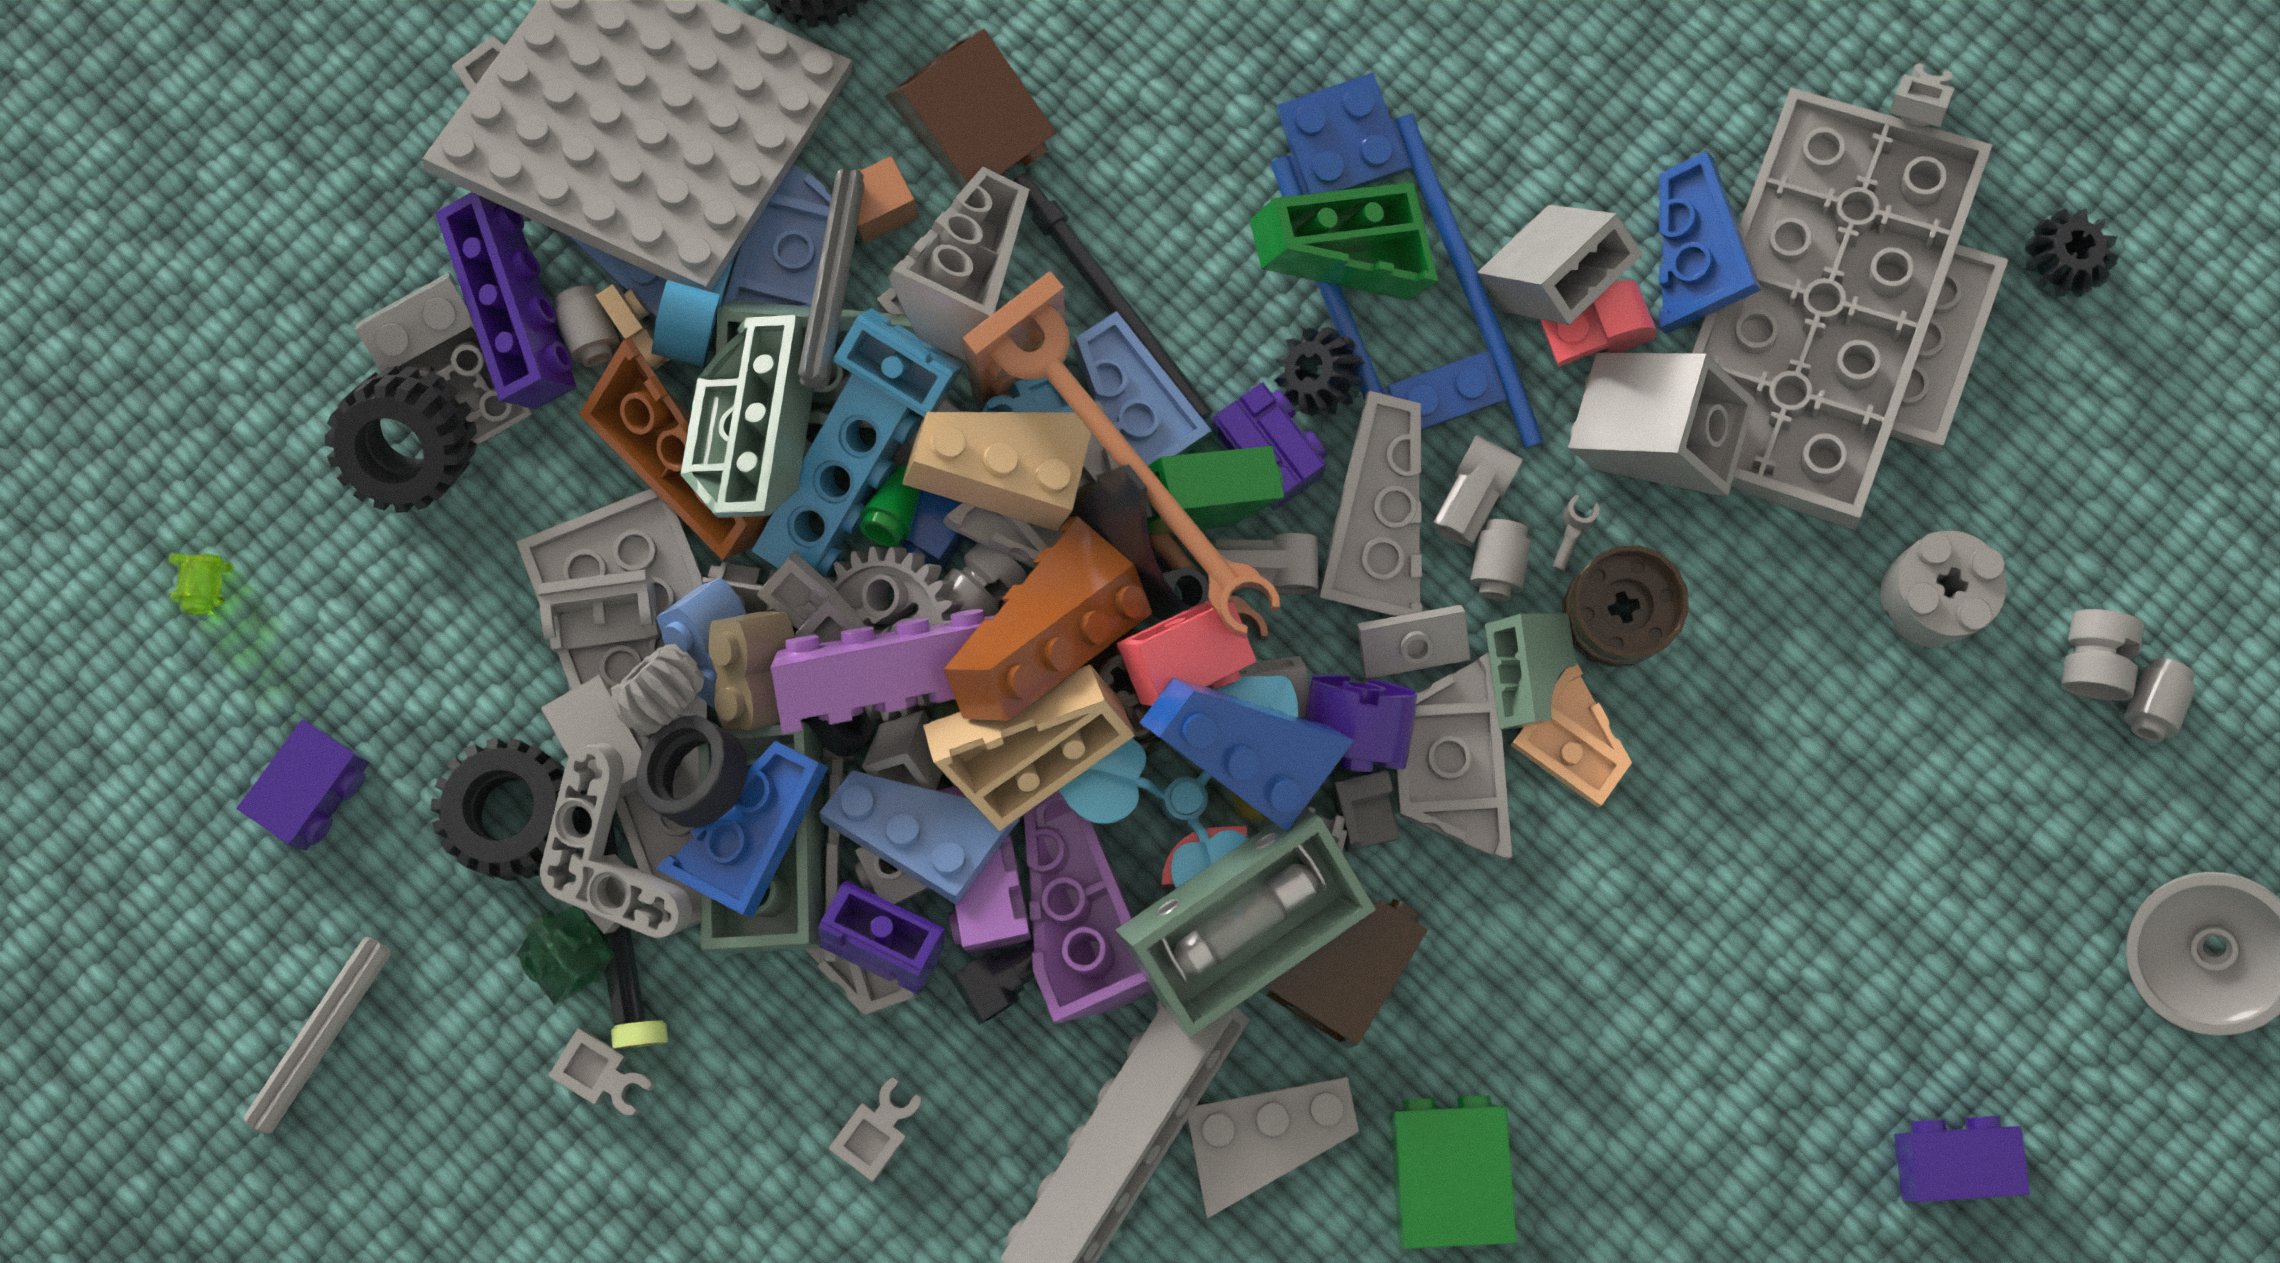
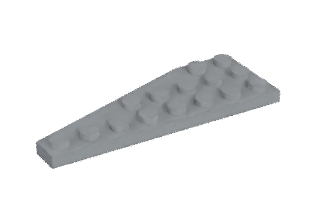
(618, 539)

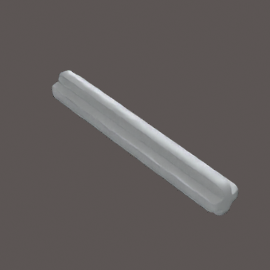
(317, 1035)

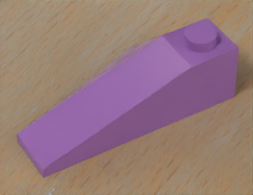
(1076, 916)

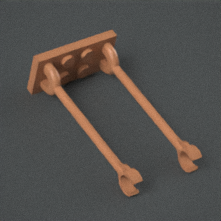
(1031, 342)

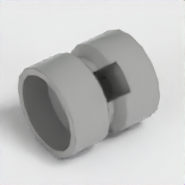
(984, 579)
(2103, 655)

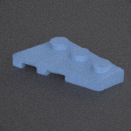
(1137, 392)
(917, 830)

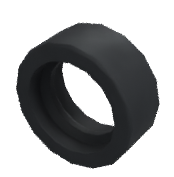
(665, 753)

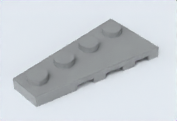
(1377, 527)

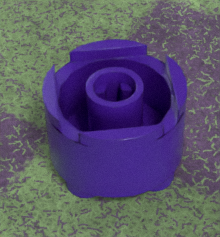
(1370, 713)

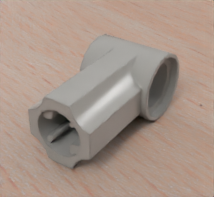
(1479, 483)
(1285, 561)

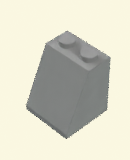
(1663, 420)

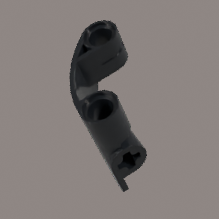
(1119, 513)

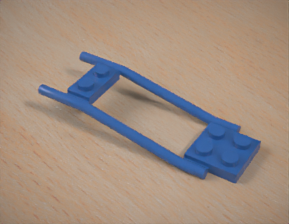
(1347, 142)

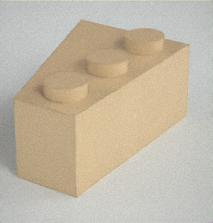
(1002, 462)
(1025, 760)

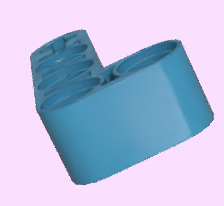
(688, 320)

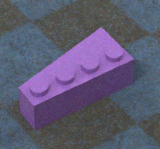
(868, 669)

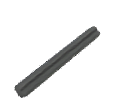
(831, 279)

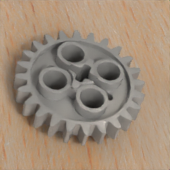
(865, 589)

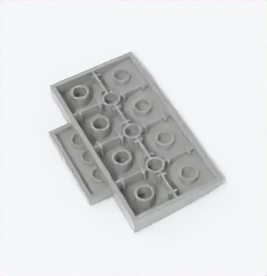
(1859, 304)

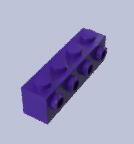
(506, 301)

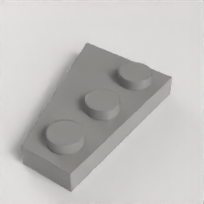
(1264, 1136)

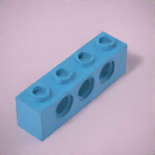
(867, 467)

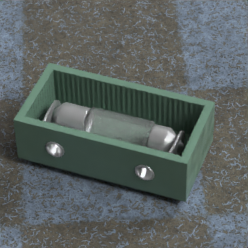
(1245, 921)

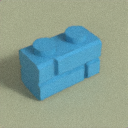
(897, 362)

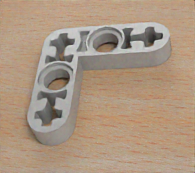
(590, 865)

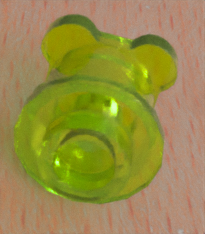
(199, 582)

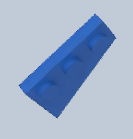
(1702, 245)
(744, 848)

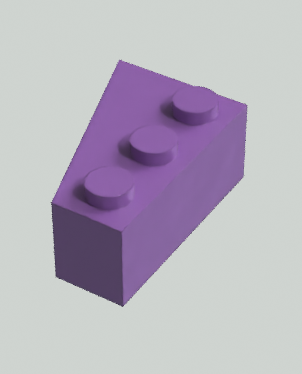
(994, 907)

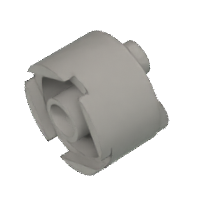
(1970, 575)

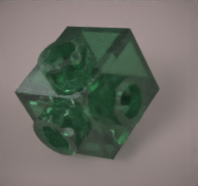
(563, 953)

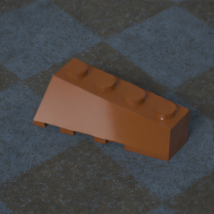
(650, 434)
(1049, 625)

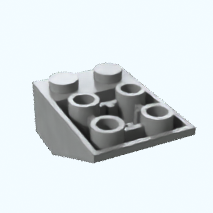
(438, 336)

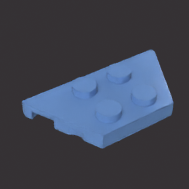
(784, 245)

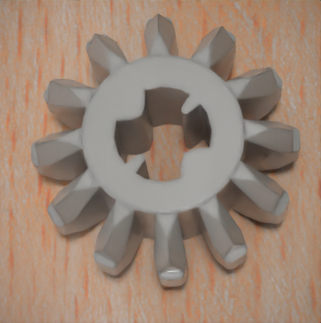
(657, 690)

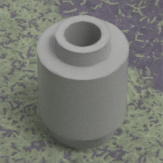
(585, 326)
(1501, 559)
(2160, 700)

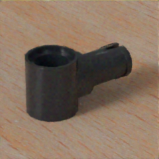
(994, 982)

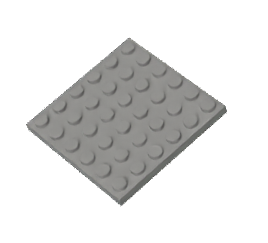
(641, 127)

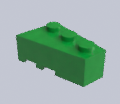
(1349, 239)

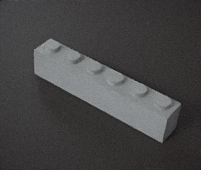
(1122, 1141)

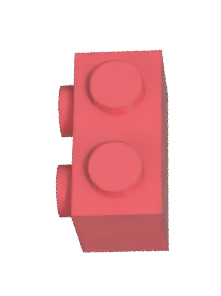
(1186, 647)

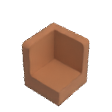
(885, 201)

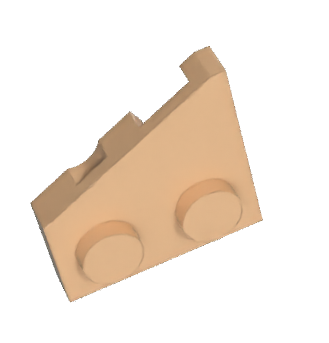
(1576, 742)

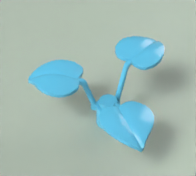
(1111, 786)

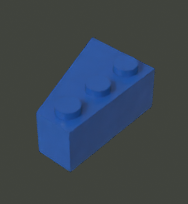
(1250, 749)

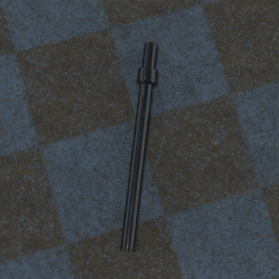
(1052, 221)

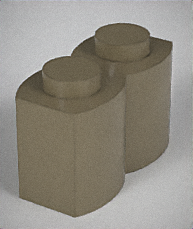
(742, 657)

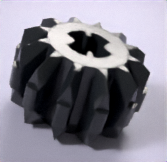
(2074, 234)
(1337, 373)

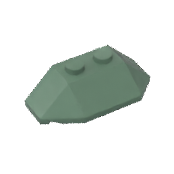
(750, 421)

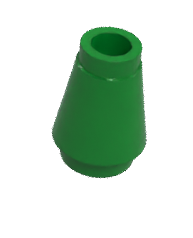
(890, 511)

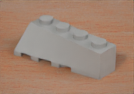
(960, 264)

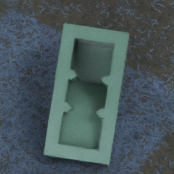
(1525, 663)

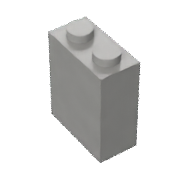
(1560, 263)

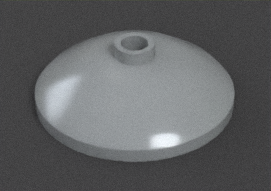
(2199, 987)

